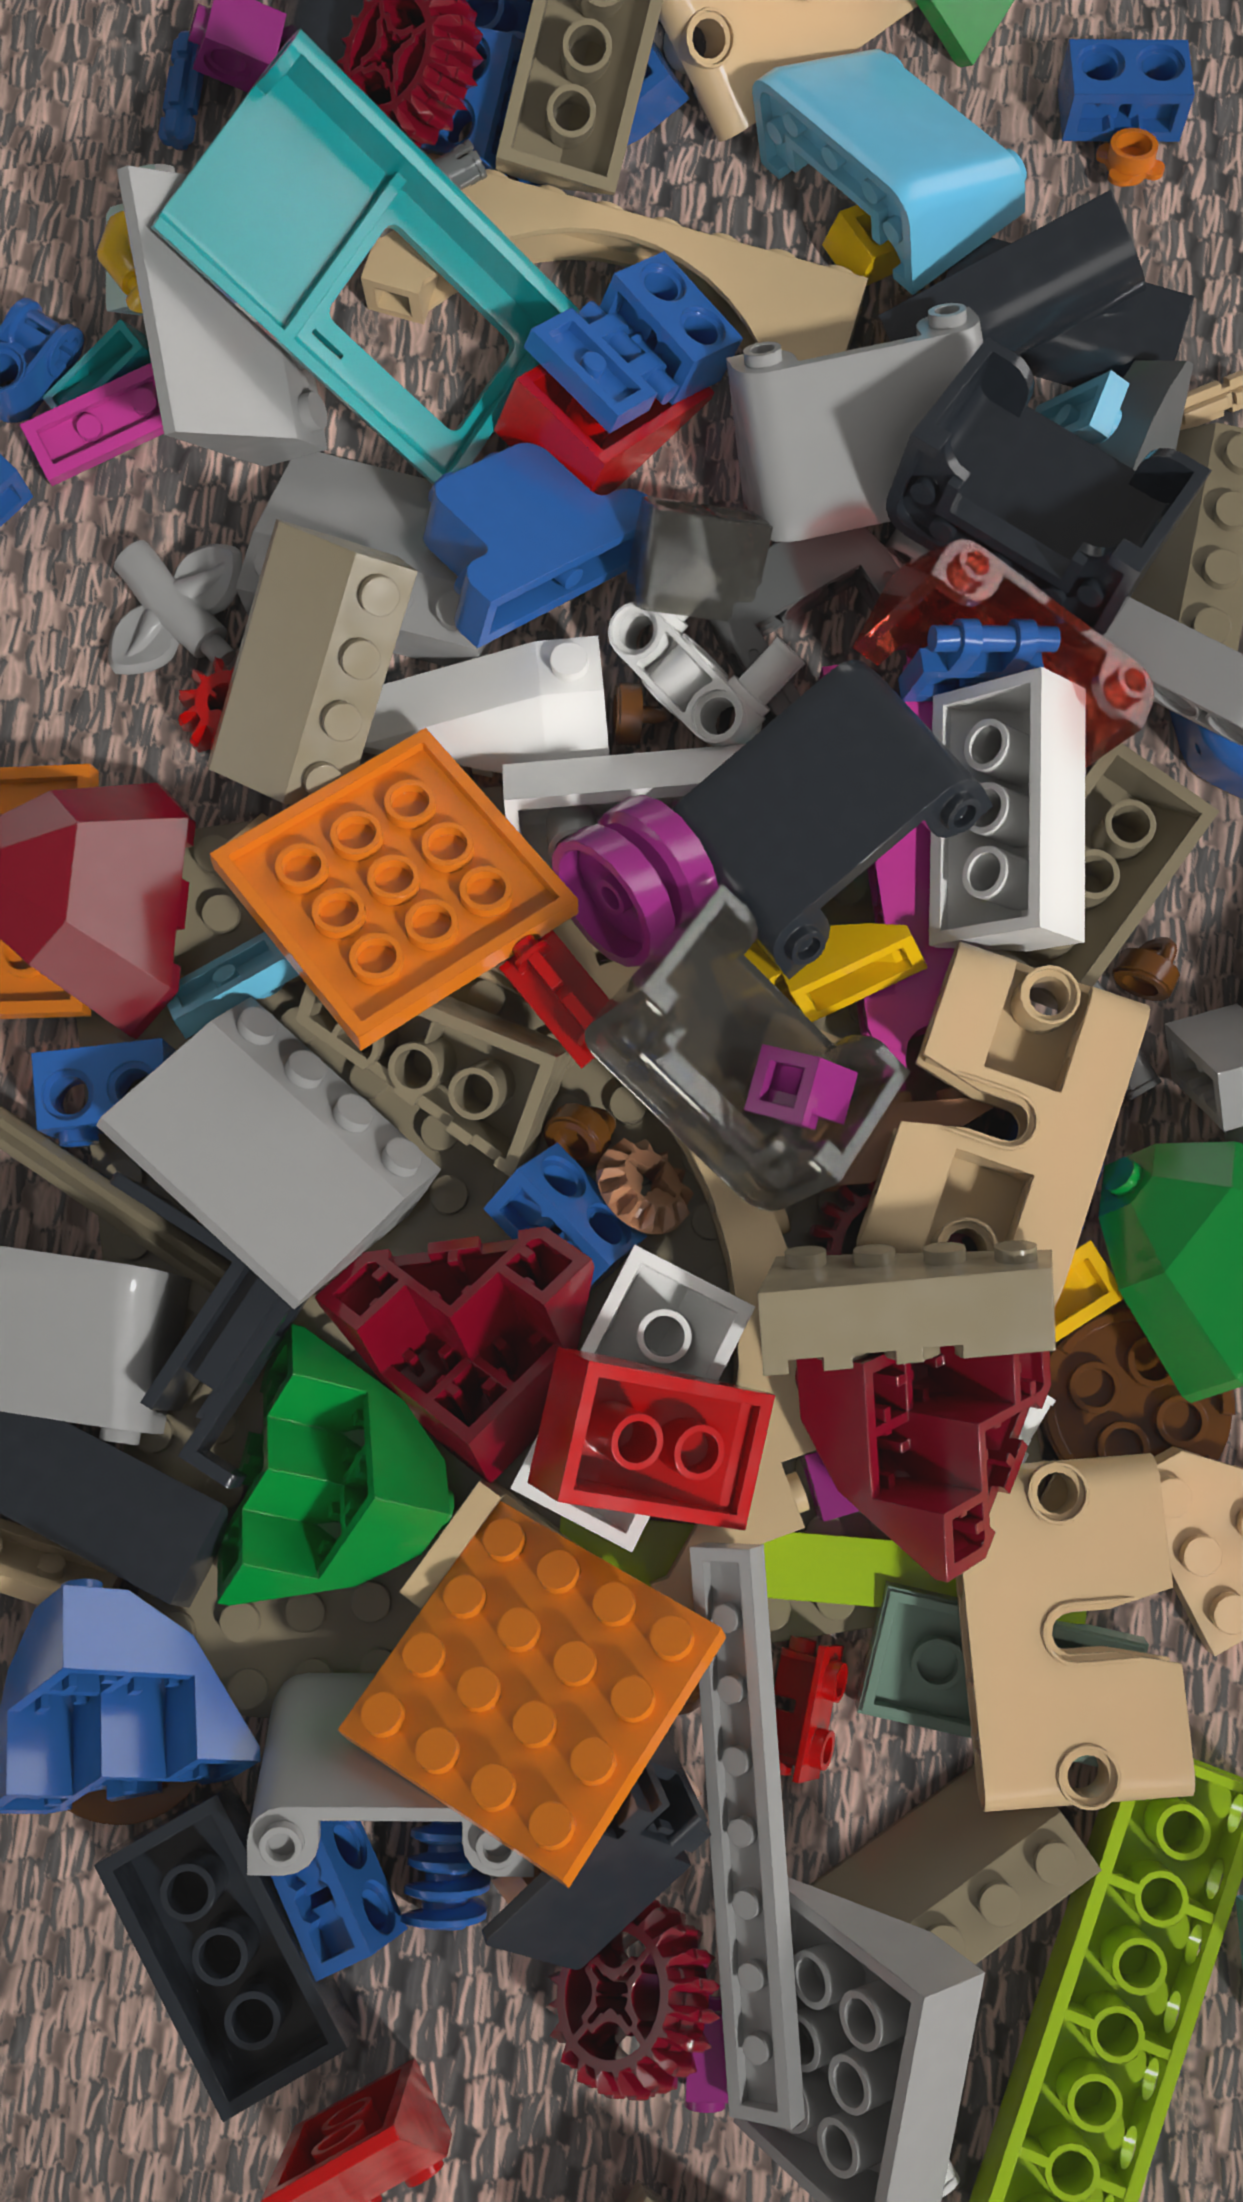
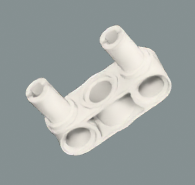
(692, 682)

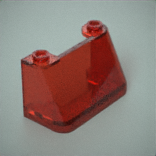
(974, 583)

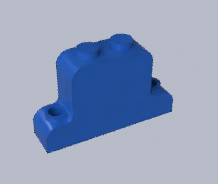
(525, 538)

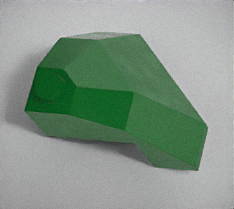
(1179, 1256)
(333, 1481)

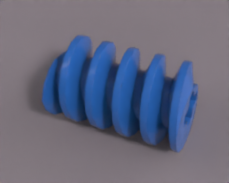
(449, 1882)

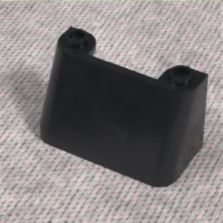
(1037, 492)
(822, 803)

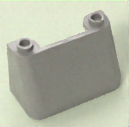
(831, 429)
(86, 1339)
(321, 1776)

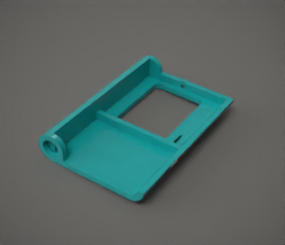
(293, 208)

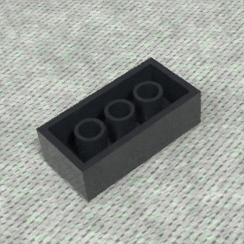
(224, 1953)

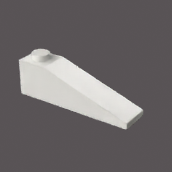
(503, 706)

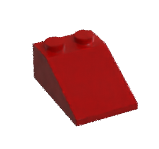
(550, 417)
(649, 1440)
(364, 2143)

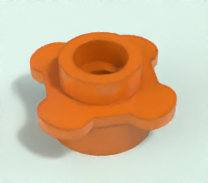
(1131, 157)

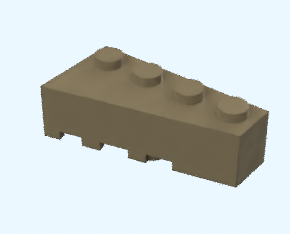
(463, 1068)
(906, 1304)

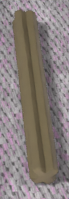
(110, 1203)

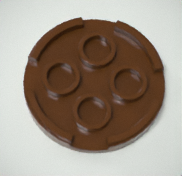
(1121, 1399)

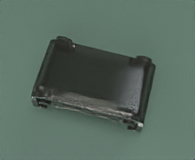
(688, 1048)

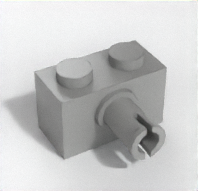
(1208, 1064)

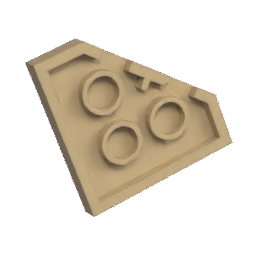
(1205, 1543)

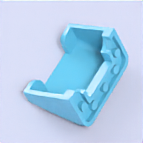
(895, 151)

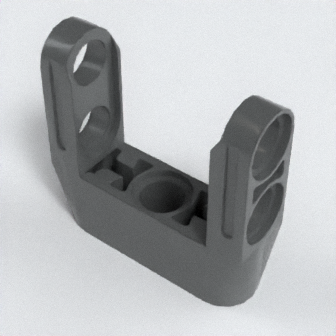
(795, 582)

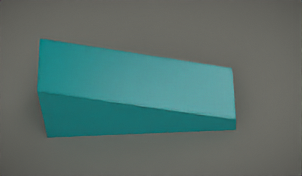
(112, 357)

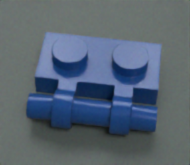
(601, 365)
(974, 654)

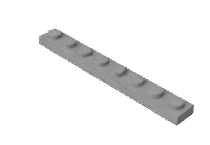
(748, 1839)

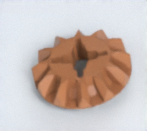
(620, 1181)

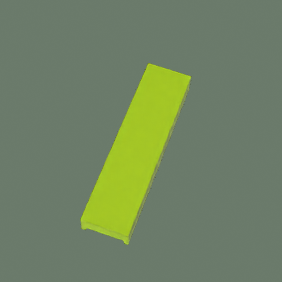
(1114, 1998)

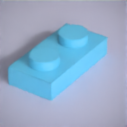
(1090, 408)
(247, 971)

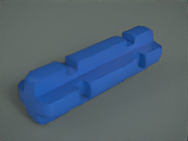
(181, 95)

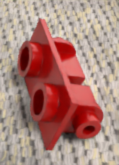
(556, 990)
(815, 1684)

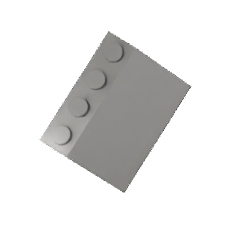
(211, 364)
(379, 512)
(270, 1150)
(880, 2051)

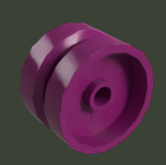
(634, 877)

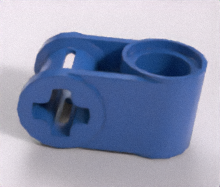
(34, 355)

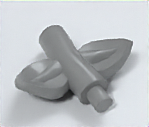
(174, 607)

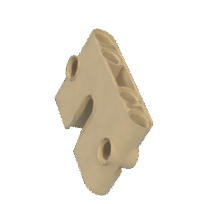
(757, 35)
(1056, 1078)
(1047, 1704)

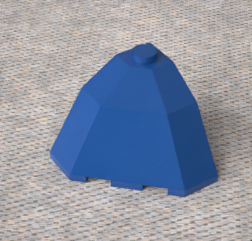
(111, 1703)

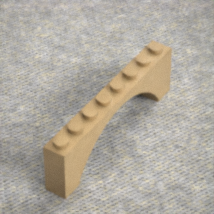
(756, 289)

